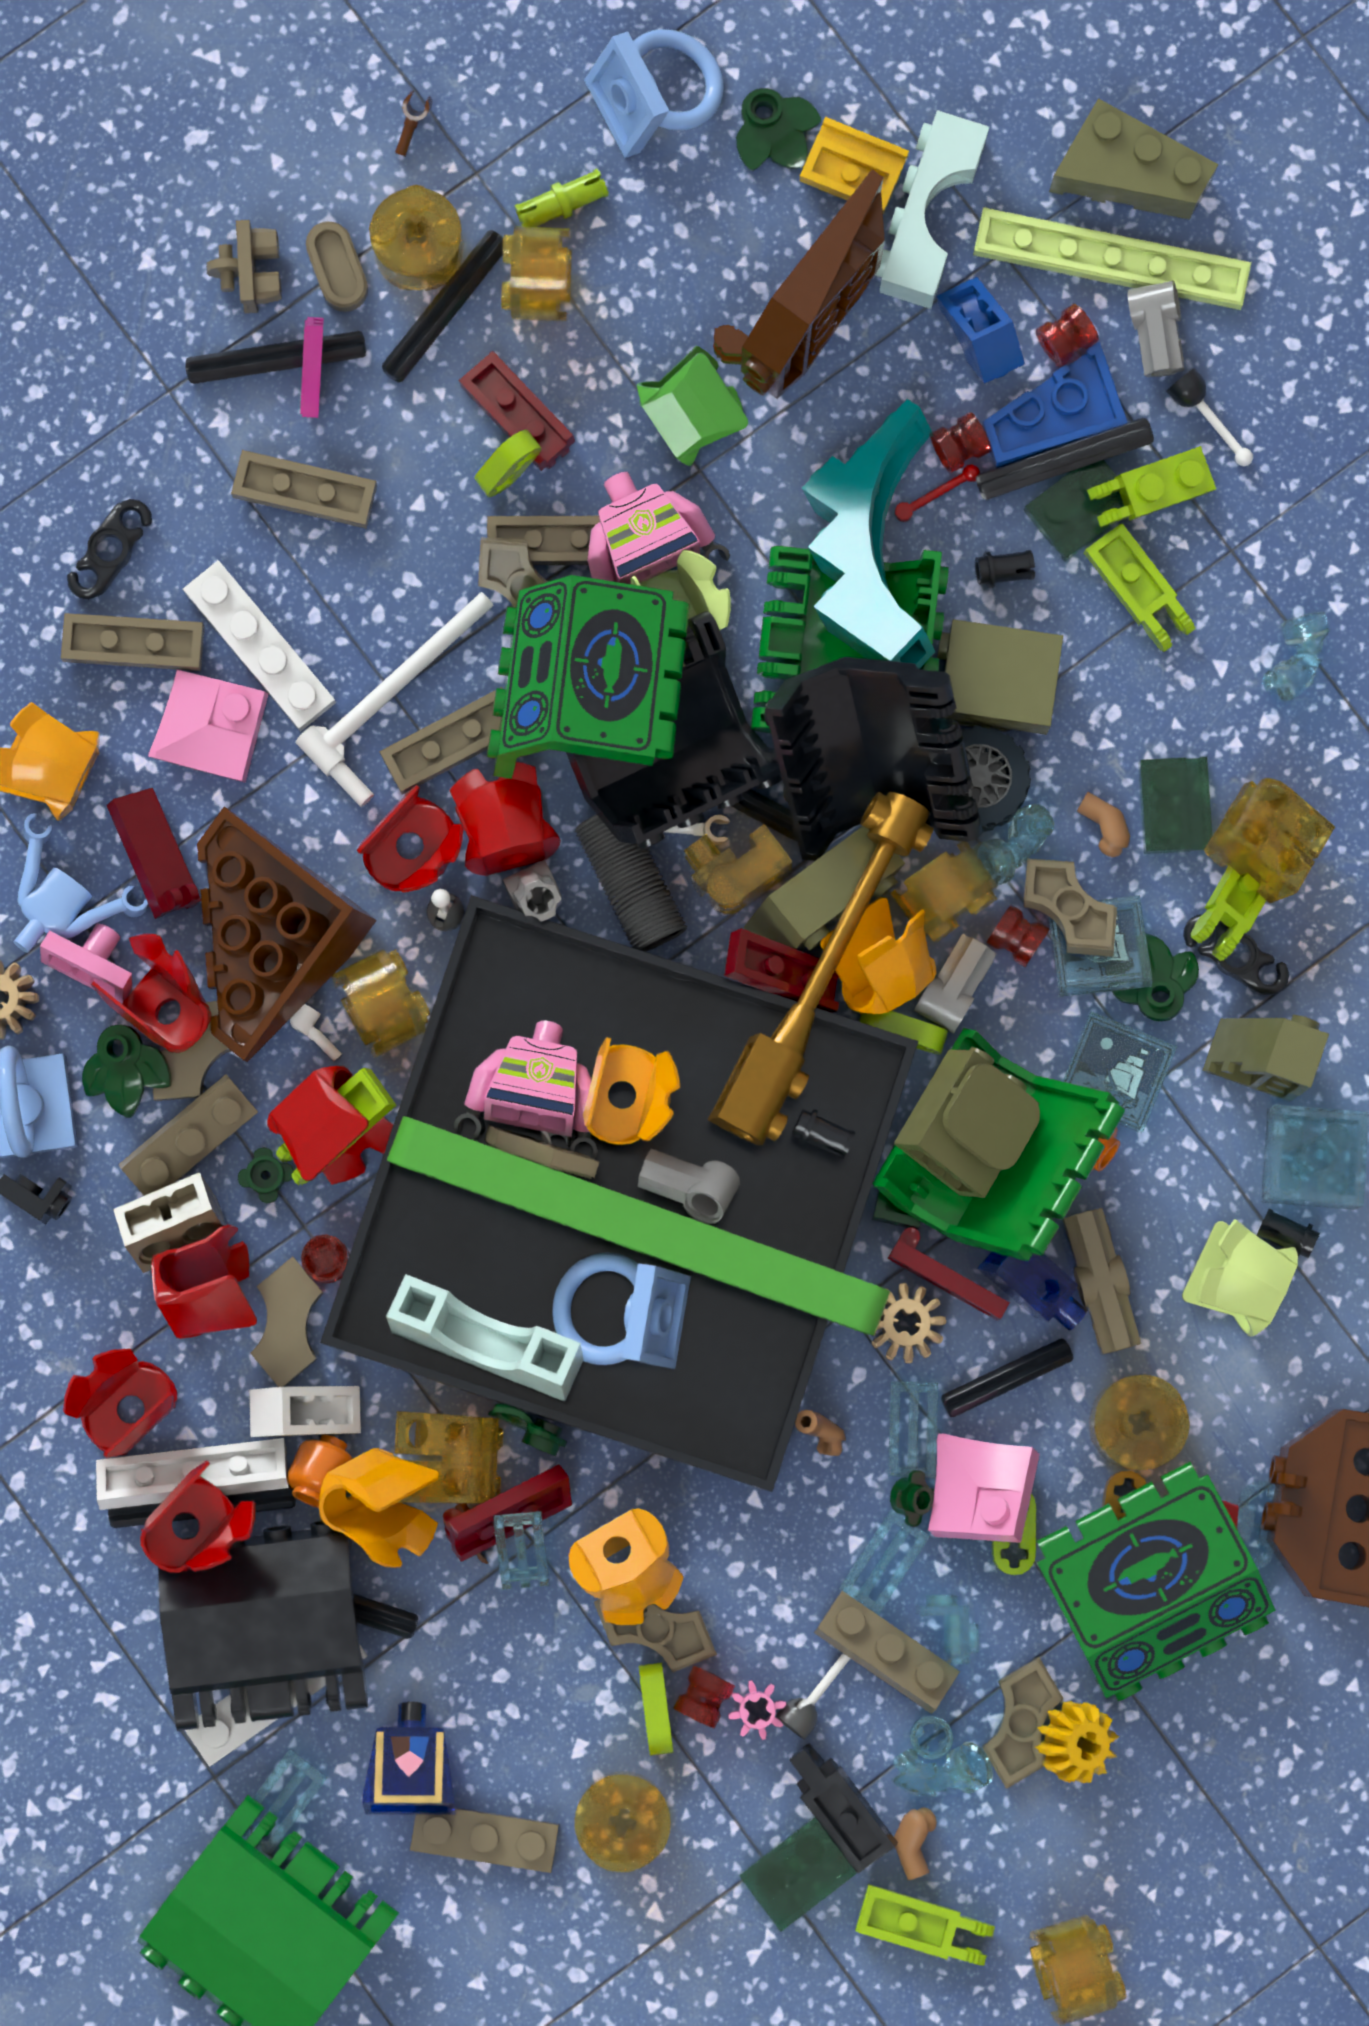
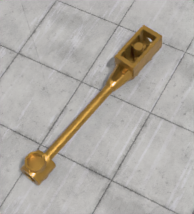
(772, 1066)

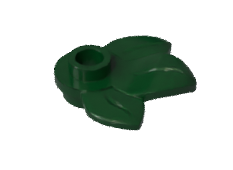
(779, 135)
(1170, 975)
(127, 1075)
(539, 1435)

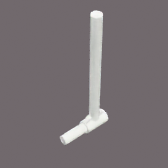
(326, 746)

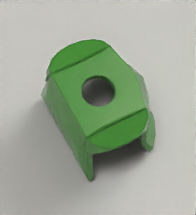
(692, 405)

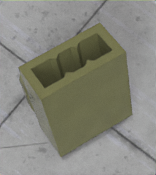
(1001, 675)
(969, 1123)

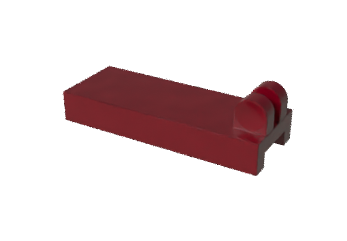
(516, 408)
(153, 852)
(774, 968)
(944, 1278)
(474, 1529)

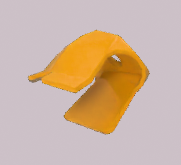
(47, 760)
(880, 970)
(653, 1082)
(372, 1512)
(639, 1580)

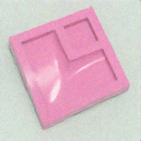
(210, 726)
(981, 1489)

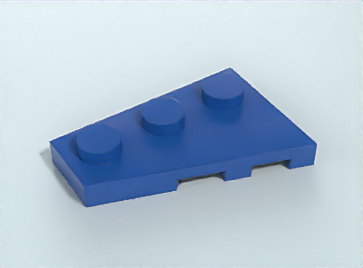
(1061, 410)

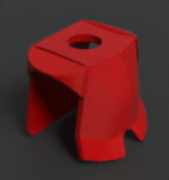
(503, 821)
(440, 839)
(165, 982)
(322, 1124)
(200, 1285)
(99, 1394)
(218, 1526)

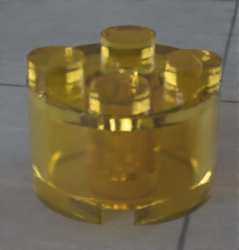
(418, 214)
(538, 273)
(947, 890)
(381, 1001)
(1164, 1413)
(639, 1843)
(1076, 1968)

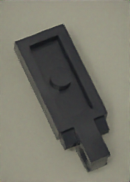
(841, 1809)

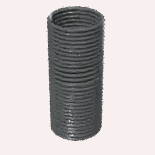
(621, 871)

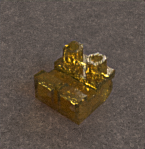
(1270, 837)
(734, 881)
(467, 1456)

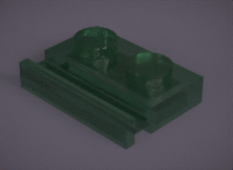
(1067, 513)
(1175, 804)
(797, 1874)

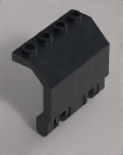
(865, 732)
(711, 761)
(261, 1622)

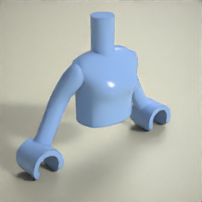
(59, 898)

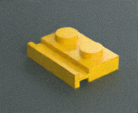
(846, 156)

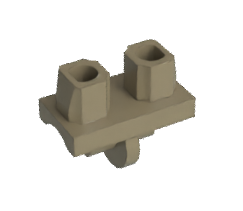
(251, 246)

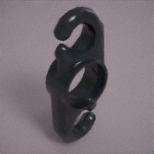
(108, 570)
(1247, 974)

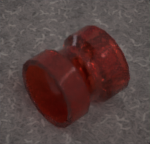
(1067, 335)
(960, 442)
(1017, 935)
(319, 1255)
(708, 1686)

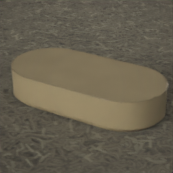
(336, 266)

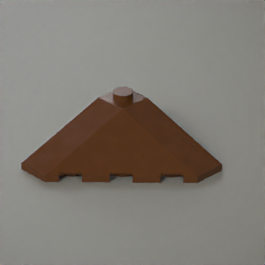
(273, 932)

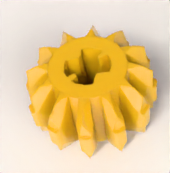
(1077, 1742)

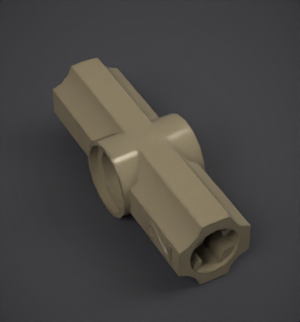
(1101, 1281)

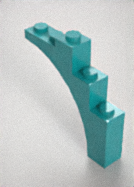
(849, 550)

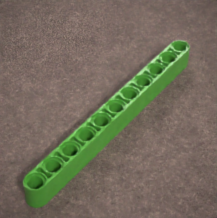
(638, 1226)

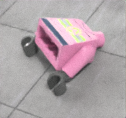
(646, 532)
(531, 1087)

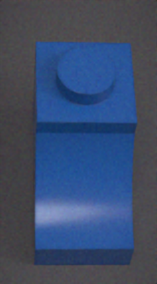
(982, 329)

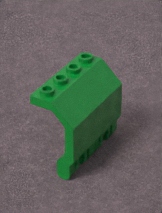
(799, 634)
(259, 1932)

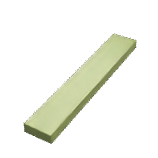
(1110, 257)

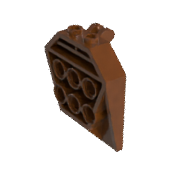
(811, 298)
(1309, 1509)

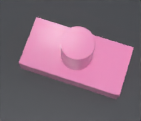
(90, 961)

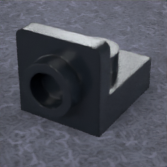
(26, 1196)

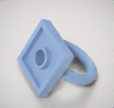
(630, 94)
(34, 1104)
(651, 1315)

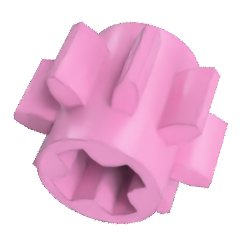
(759, 1723)

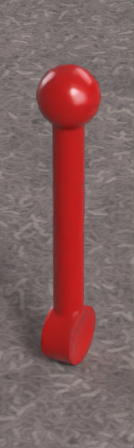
(904, 510)

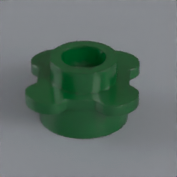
(262, 1162)
(912, 1497)

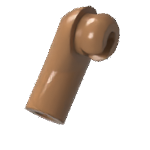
(1111, 822)
(817, 1425)
(910, 1837)

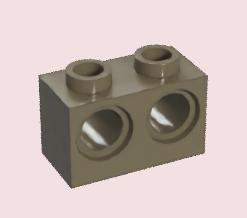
(168, 1219)

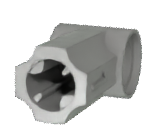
(1156, 317)
(534, 891)
(951, 991)
(702, 1190)

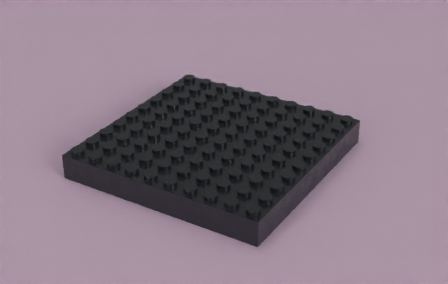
(738, 1353)

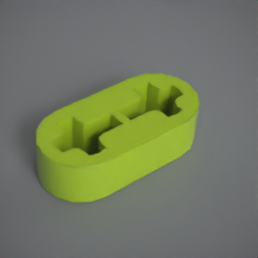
(507, 463)
(929, 1036)
(1028, 1542)
(655, 1709)

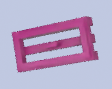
(311, 367)

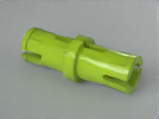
(562, 200)

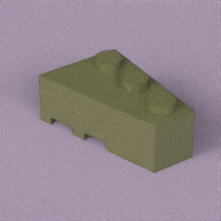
(1132, 165)
(817, 896)
(1268, 1054)

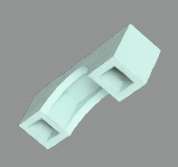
(949, 158)
(519, 1354)

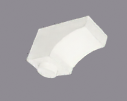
(304, 1411)

